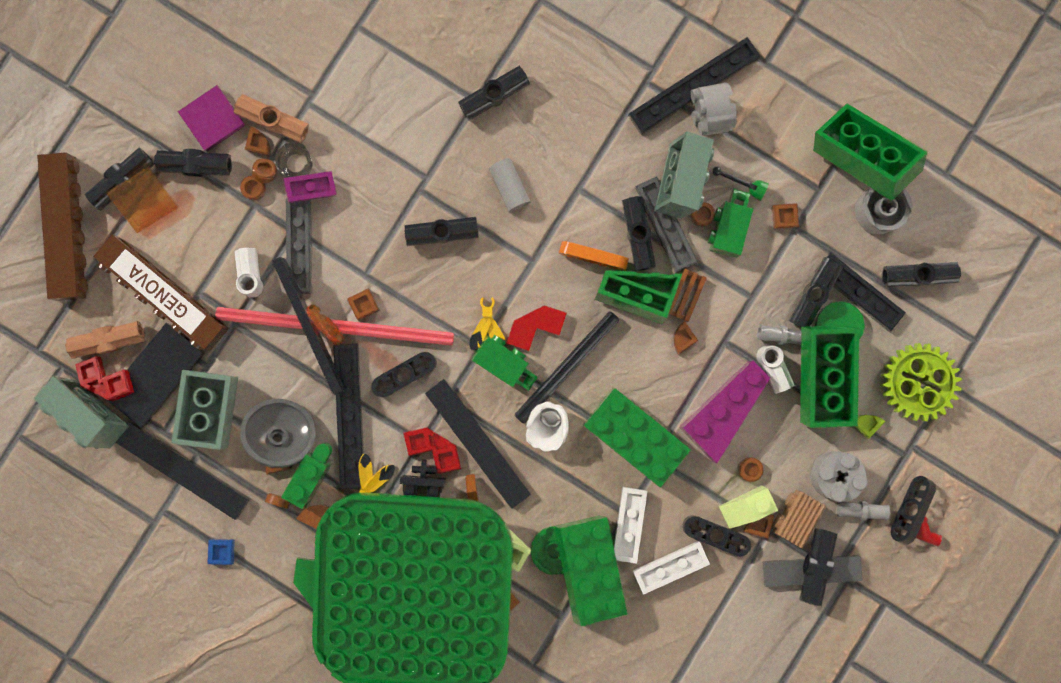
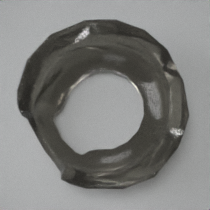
(283, 155)

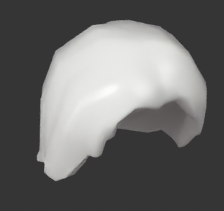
(547, 427)

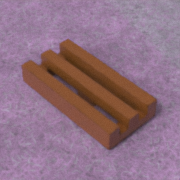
(694, 276)

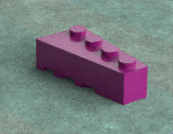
(723, 413)

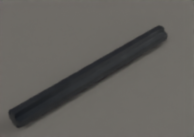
(567, 366)

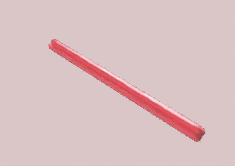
(345, 327)

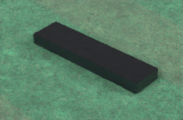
(866, 296)

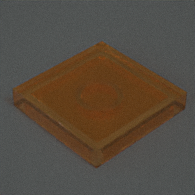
(142, 200)

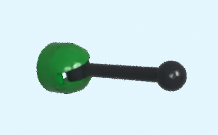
(756, 189)

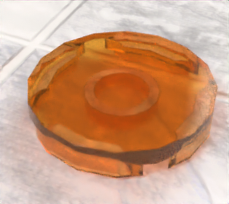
(325, 324)

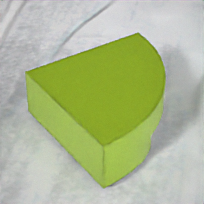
(869, 425)

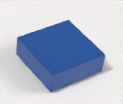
(221, 551)

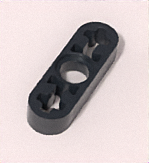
(385, 376)
(916, 521)
(720, 545)

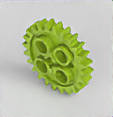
(912, 401)

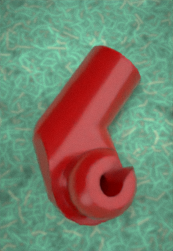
(927, 536)

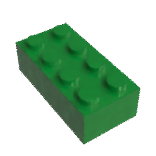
(869, 151)
(829, 376)
(636, 437)
(590, 570)

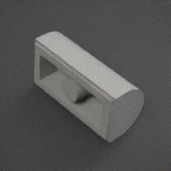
(509, 184)

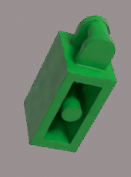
(731, 225)
(503, 363)
(308, 476)

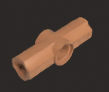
(258, 113)
(105, 340)

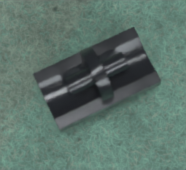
(433, 484)

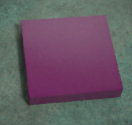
(211, 118)

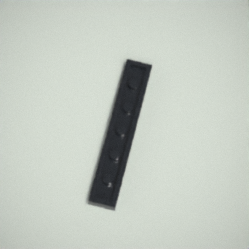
(679, 94)
(309, 328)
(349, 415)
(478, 443)
(183, 471)

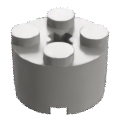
(713, 109)
(877, 221)
(852, 477)

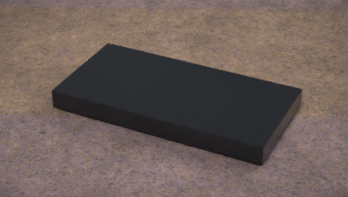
(157, 374)

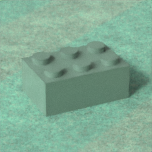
(685, 175)
(204, 410)
(80, 413)

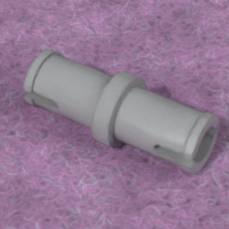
(781, 335)
(863, 510)

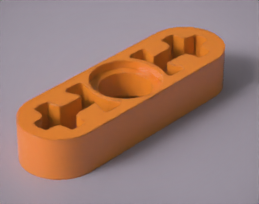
(593, 256)

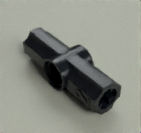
(480, 100)
(193, 162)
(116, 175)
(636, 218)
(425, 232)
(934, 274)
(824, 279)
(818, 567)

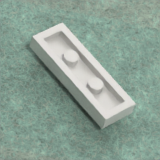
(629, 524)
(671, 567)

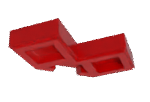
(543, 318)
(93, 378)
(443, 450)

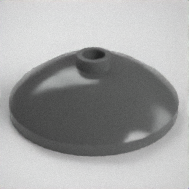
(282, 420)

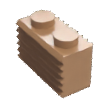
(798, 518)

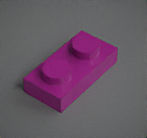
(309, 187)

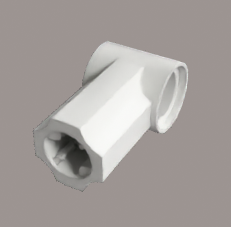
(247, 270)
(777, 371)

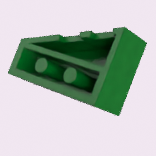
(639, 293)

